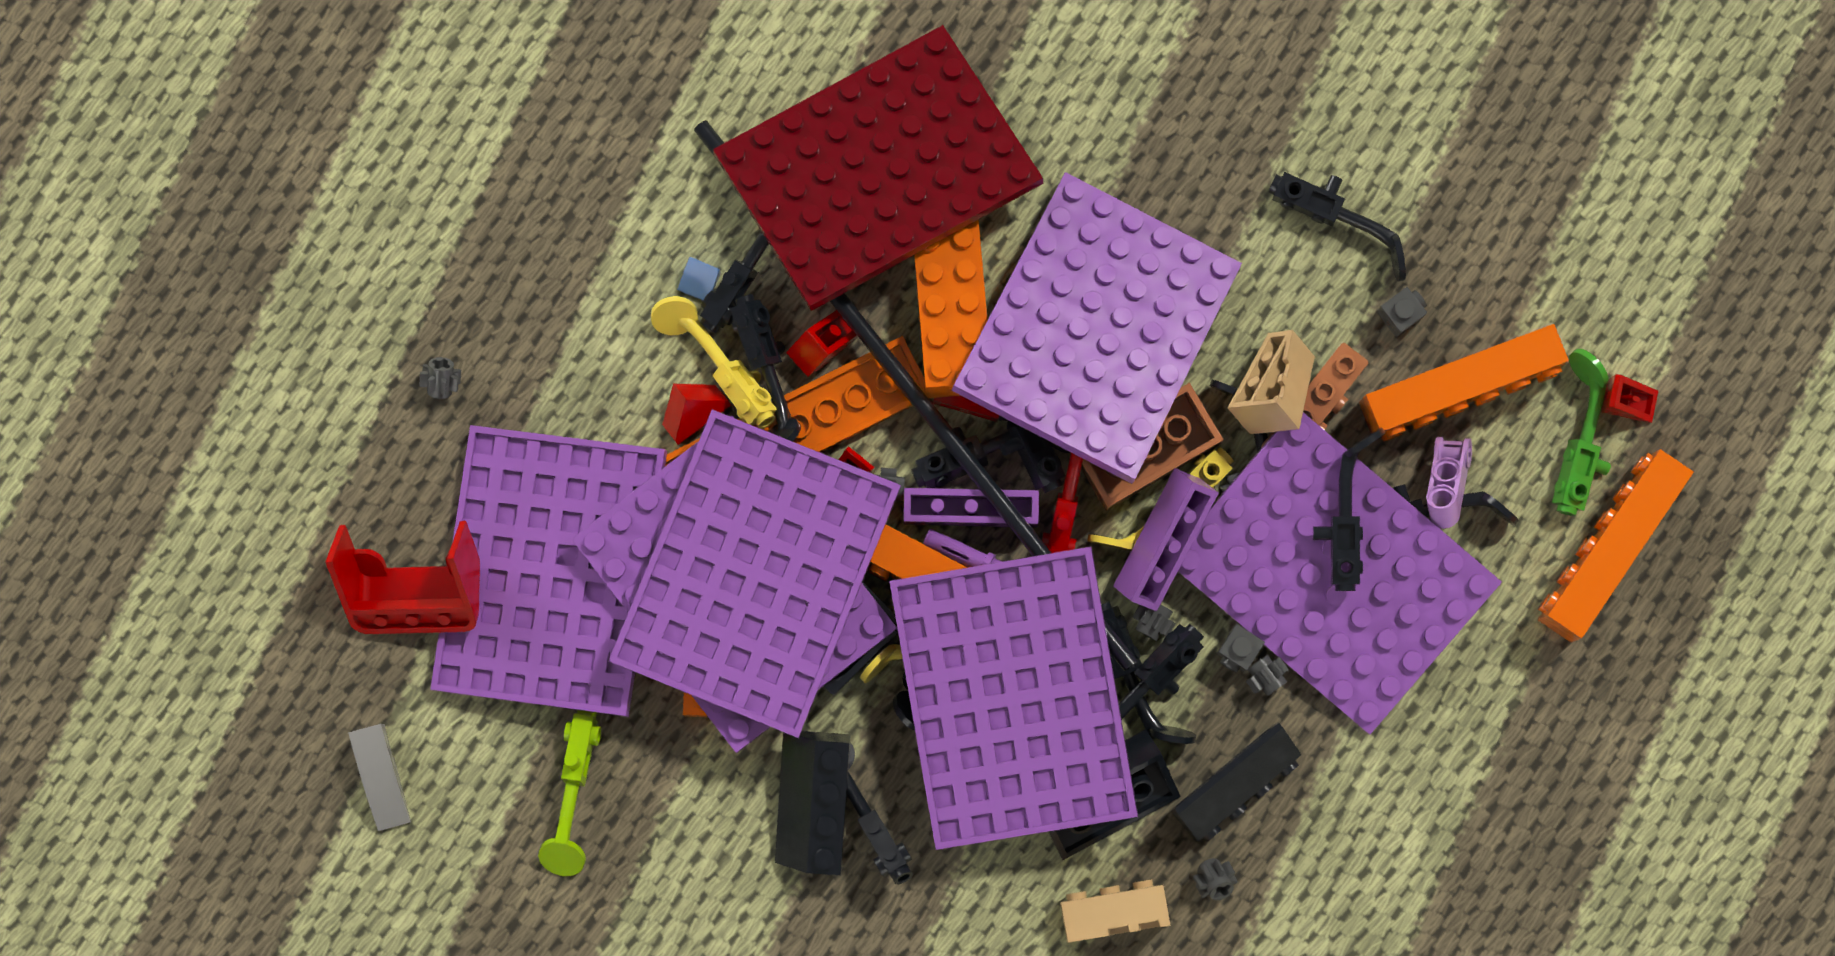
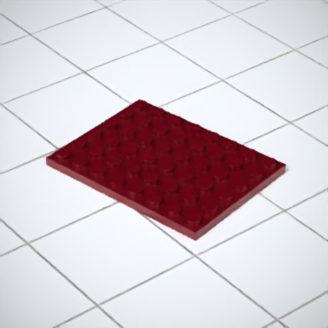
(877, 167)

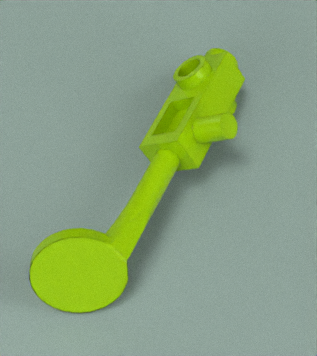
(559, 853)

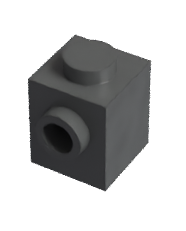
(1403, 311)
(1239, 649)

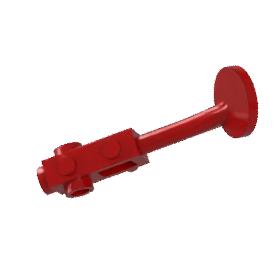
(1065, 510)

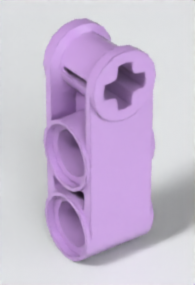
(1448, 481)

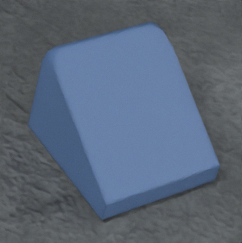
(698, 278)

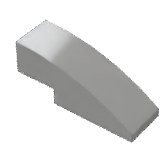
(380, 776)

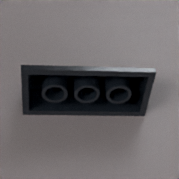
(1237, 782)
(1152, 790)
(812, 802)

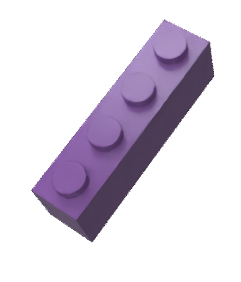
(964, 507)
(1165, 539)

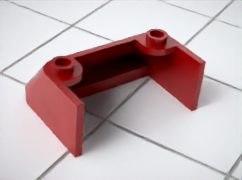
(407, 597)

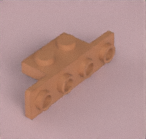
(1331, 383)

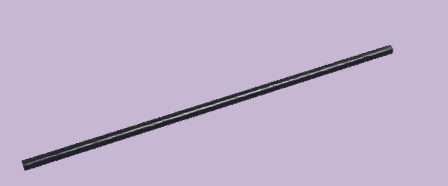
(941, 427)

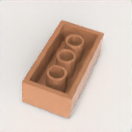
(1181, 439)

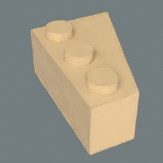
(1274, 385)
(1114, 911)

